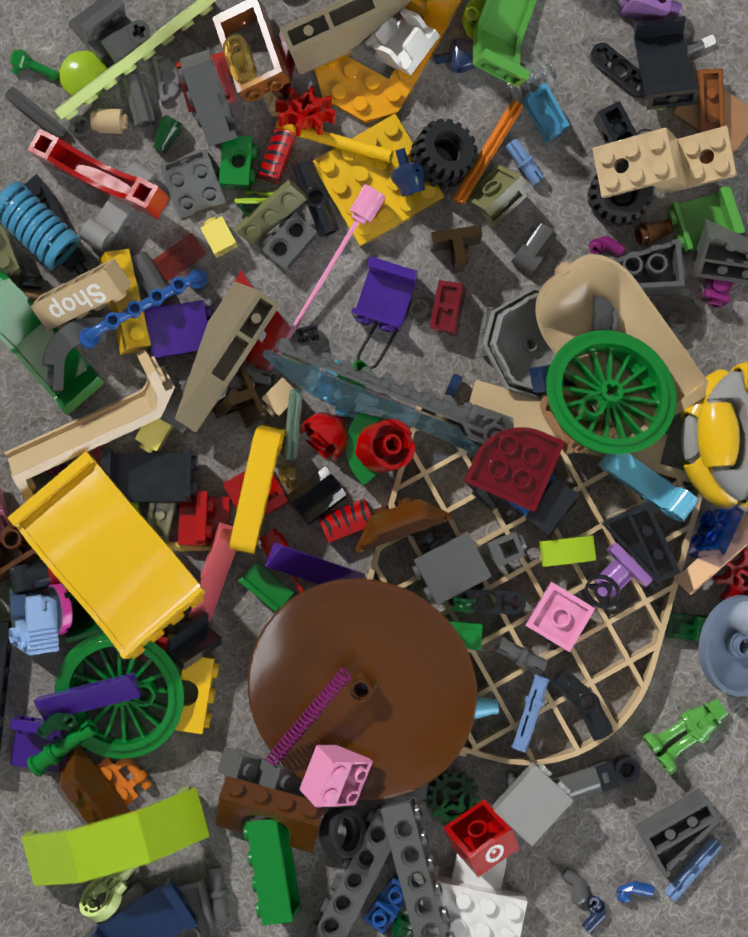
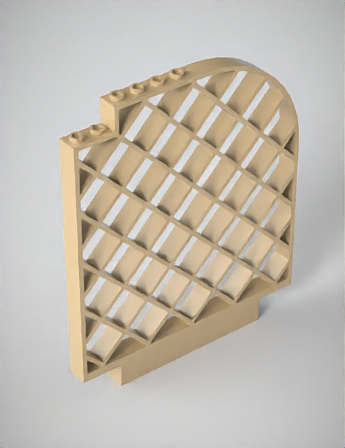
(527, 413)

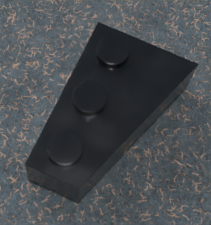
(643, 538)

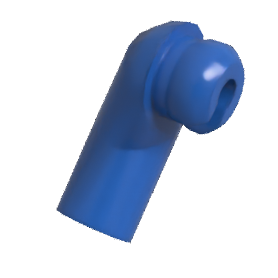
(634, 888)

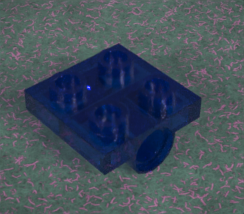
(715, 532)

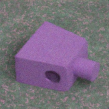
(649, 9)

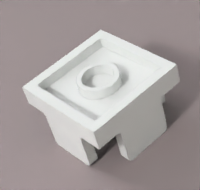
(404, 43)

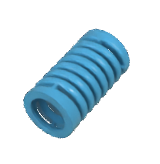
(36, 226)

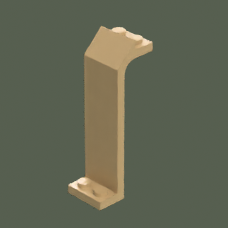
(92, 429)

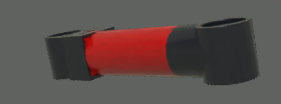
(31, 577)

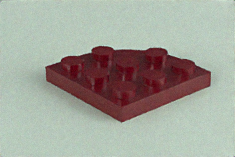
(516, 465)

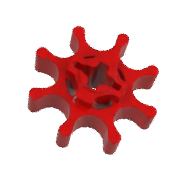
(305, 111)
(735, 583)

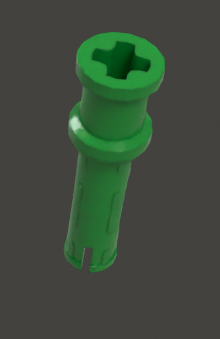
(53, 753)

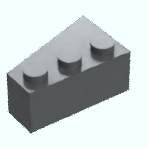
(208, 97)
(721, 254)

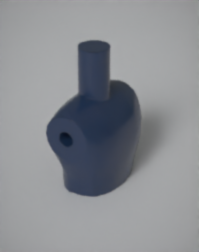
(459, 56)
(407, 176)

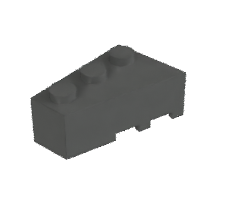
(676, 829)

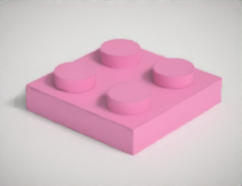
(560, 616)

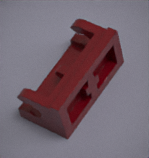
(448, 307)

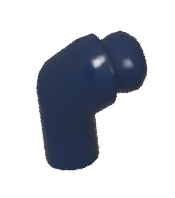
(597, 914)

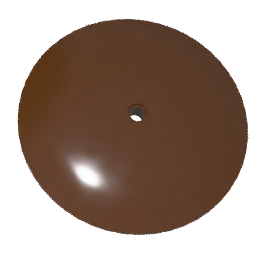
(398, 646)

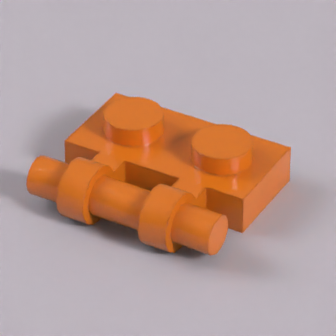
(119, 782)

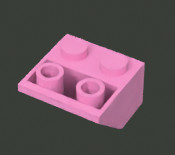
(335, 776)

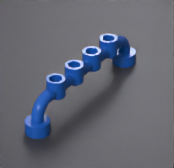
(90, 336)

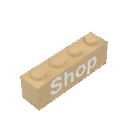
(81, 295)

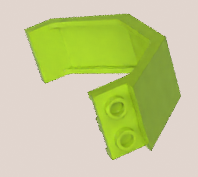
(116, 842)

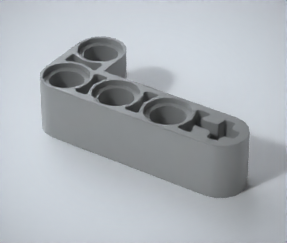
(114, 215)

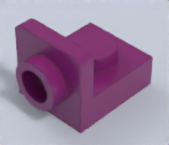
(716, 292)

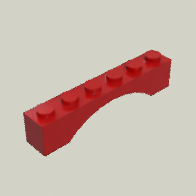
(117, 184)

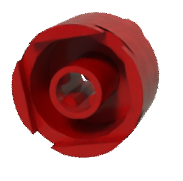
(385, 446)

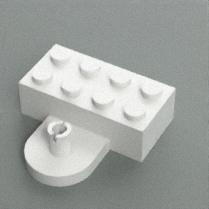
(479, 904)

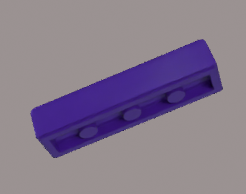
(308, 566)
(89, 696)

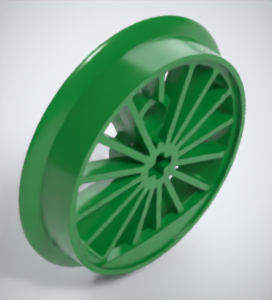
(644, 366)
(73, 674)

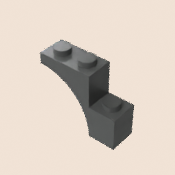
(258, 770)

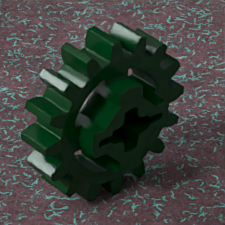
(462, 789)

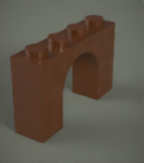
(245, 798)

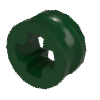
(464, 604)

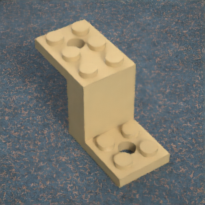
(664, 161)

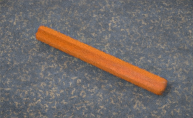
(487, 152)

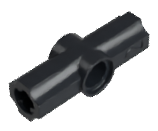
(311, 184)

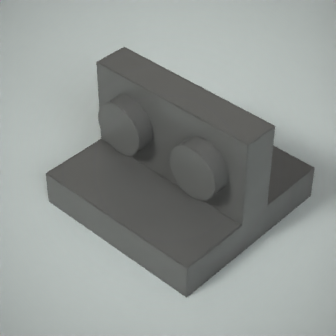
(99, 22)

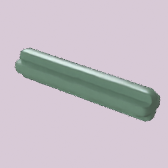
(293, 424)

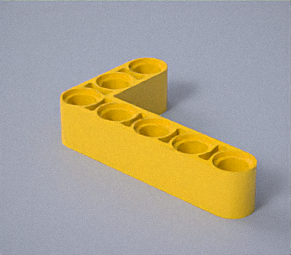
(256, 487)

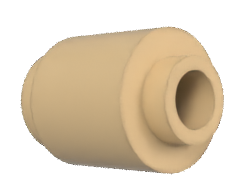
(108, 121)

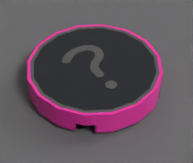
(64, 606)

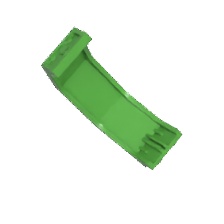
(499, 38)

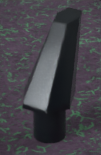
(483, 496)

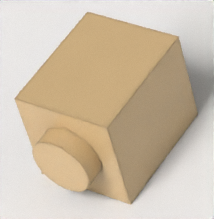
(277, 398)

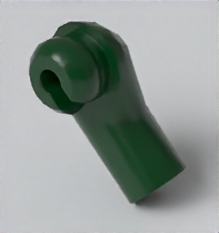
(57, 721)

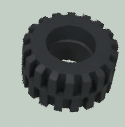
(455, 142)
(615, 214)

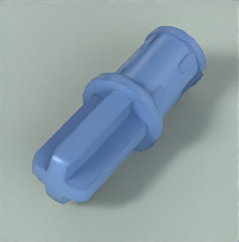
(524, 162)

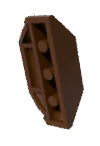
(399, 522)
(87, 789)

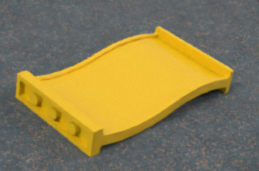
(107, 556)

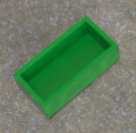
(273, 870)

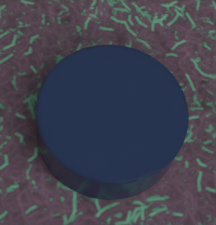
(453, 385)

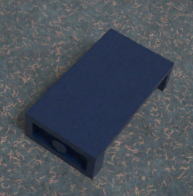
(155, 914)

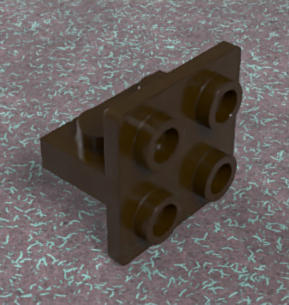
(242, 398)

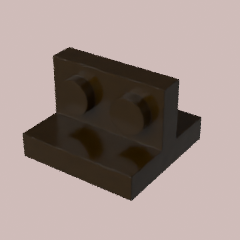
(457, 241)

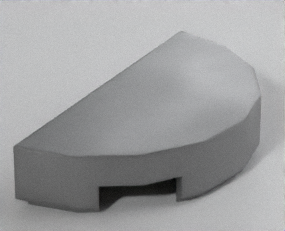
(166, 77)
(604, 315)

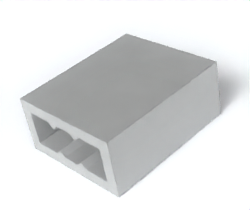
(533, 802)

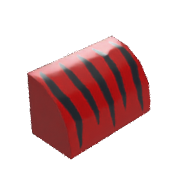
(277, 156)
(345, 520)

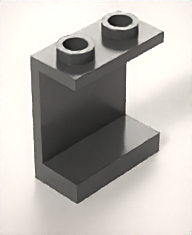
(451, 568)

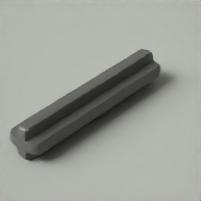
(36, 113)

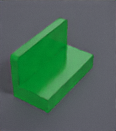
(266, 586)

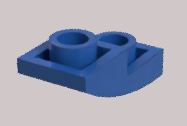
(386, 906)

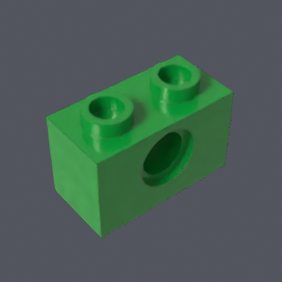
(233, 177)

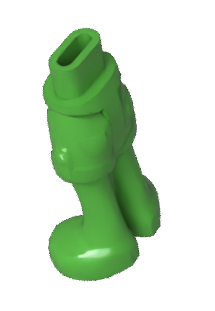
(698, 725)

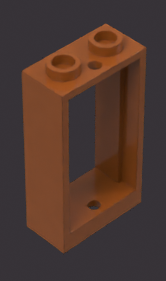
(239, 17)

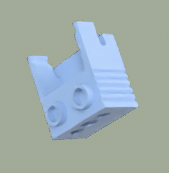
(33, 623)

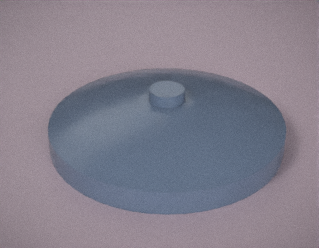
(725, 646)

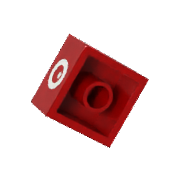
(481, 838)

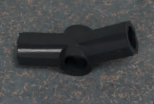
(594, 715)

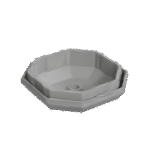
(507, 339)

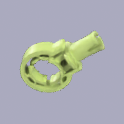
(114, 886)

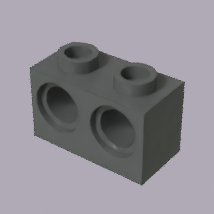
(295, 245)

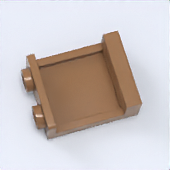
(570, 445)

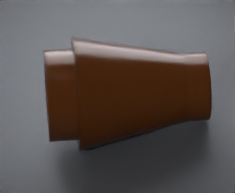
(650, 232)

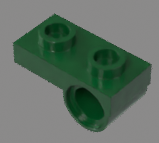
(685, 626)

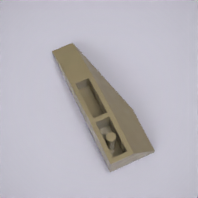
(335, 30)
(223, 349)

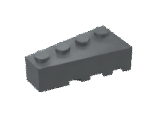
(657, 268)

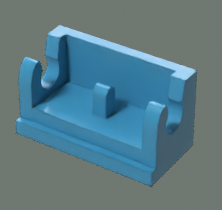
(546, 113)

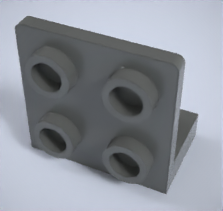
(192, 184)

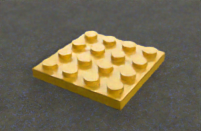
(347, 172)

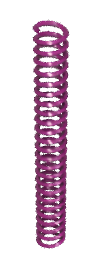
(307, 717)

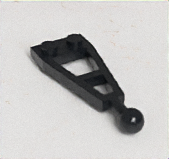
(41, 191)

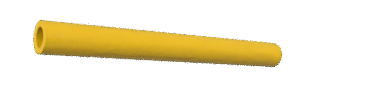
(343, 143)

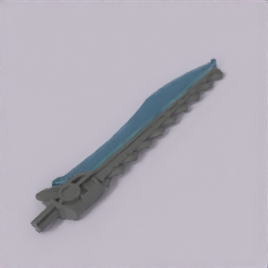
(477, 421)

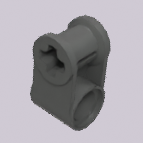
(122, 41)

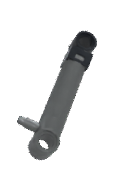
(600, 776)

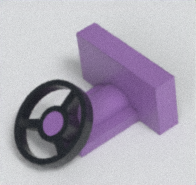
(615, 577)

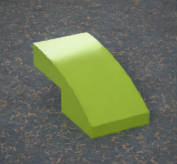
(567, 551)

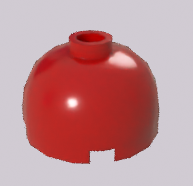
(326, 434)

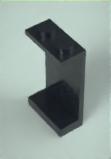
(664, 63)
(153, 475)

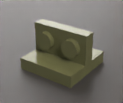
(497, 194)

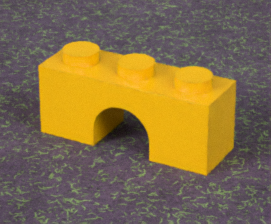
(195, 715)

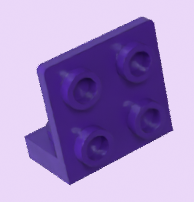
(29, 742)

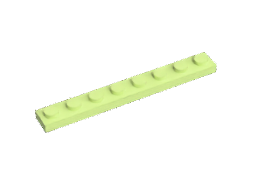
(126, 65)

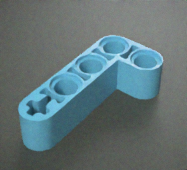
(670, 500)

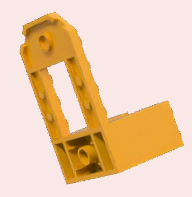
(367, 93)

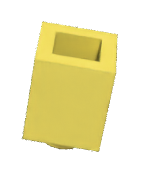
(218, 236)
(154, 435)

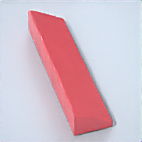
(214, 571)

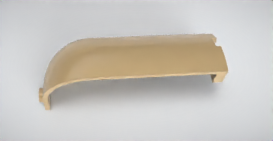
(566, 312)

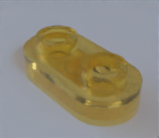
(241, 60)

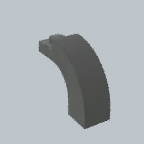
(61, 344)

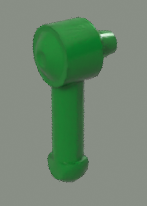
(21, 60)

